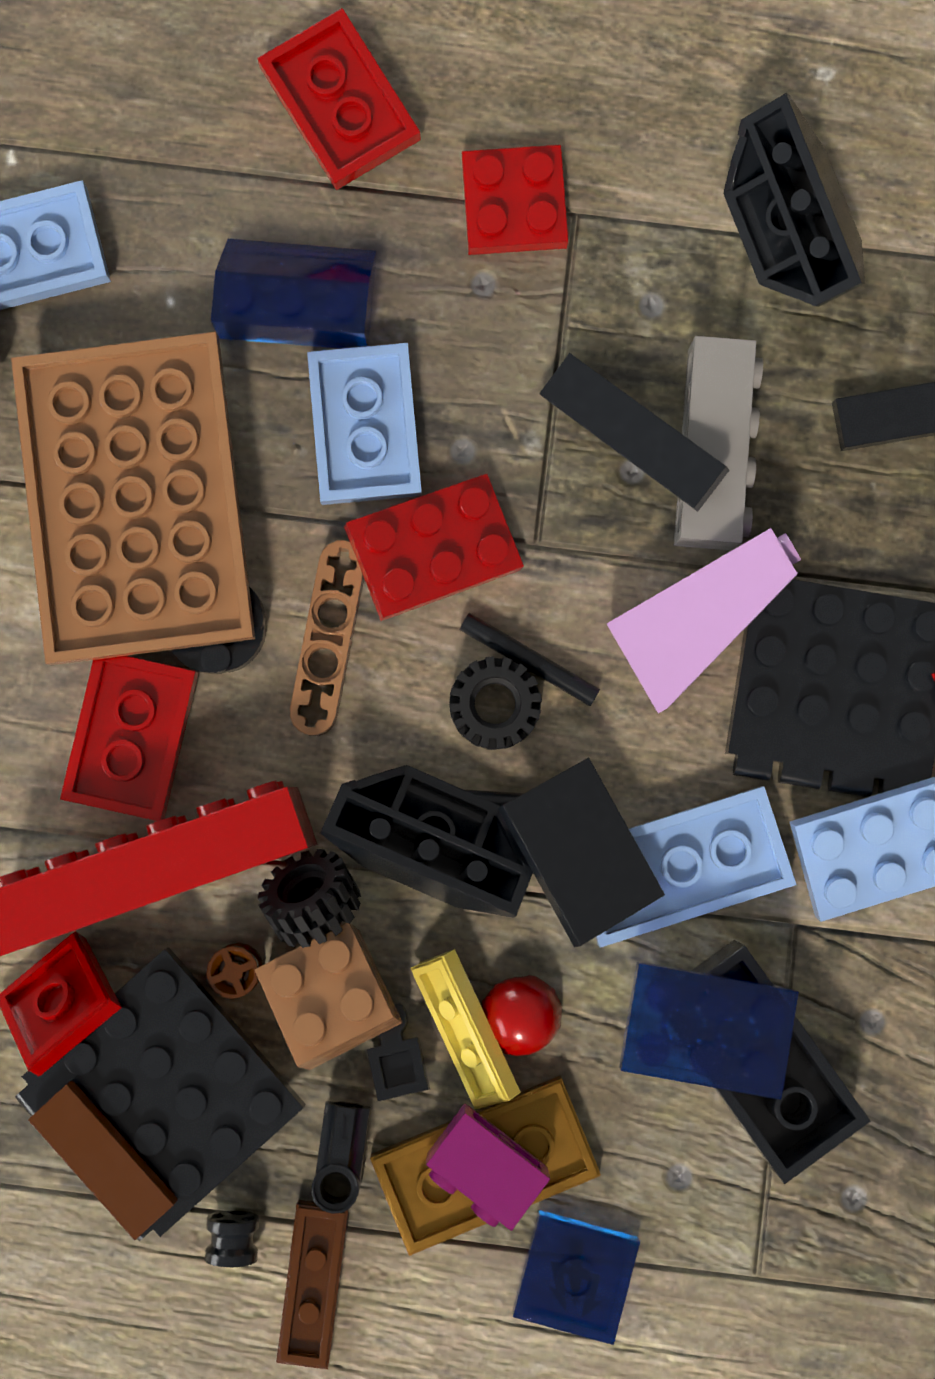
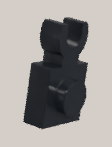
(398, 1063)

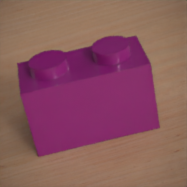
(486, 1168)

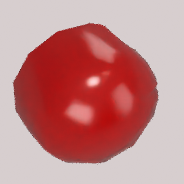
(523, 1014)

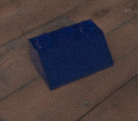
(294, 294)

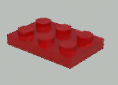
(339, 99)
(433, 546)
(129, 736)

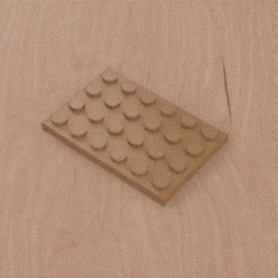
(132, 498)

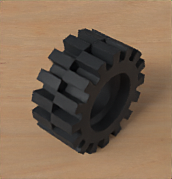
(501, 672)
(309, 898)

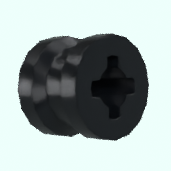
(232, 1239)

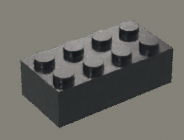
(815, 1103)

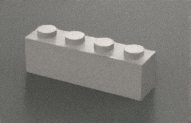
(721, 422)

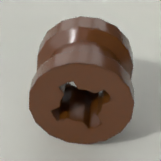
(225, 974)

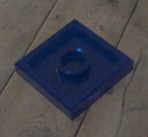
(576, 1277)

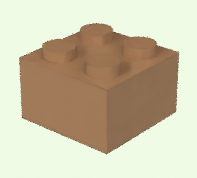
(328, 997)

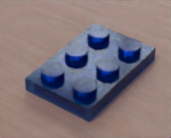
(708, 1030)

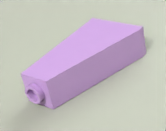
(696, 619)

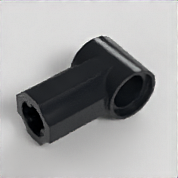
(341, 1151)

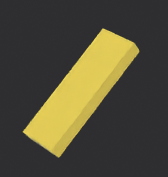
(465, 1030)

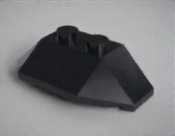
(792, 207)
(431, 839)

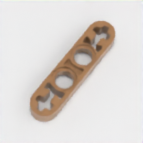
(322, 637)

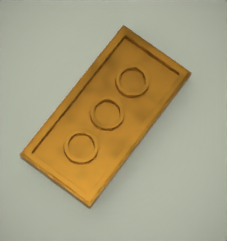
(536, 1119)

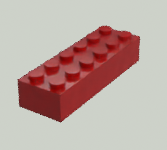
(147, 869)

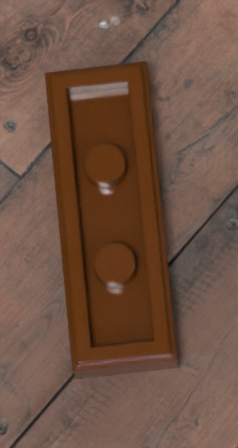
(103, 1160)
(312, 1286)

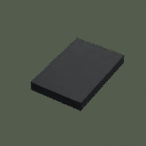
(581, 852)

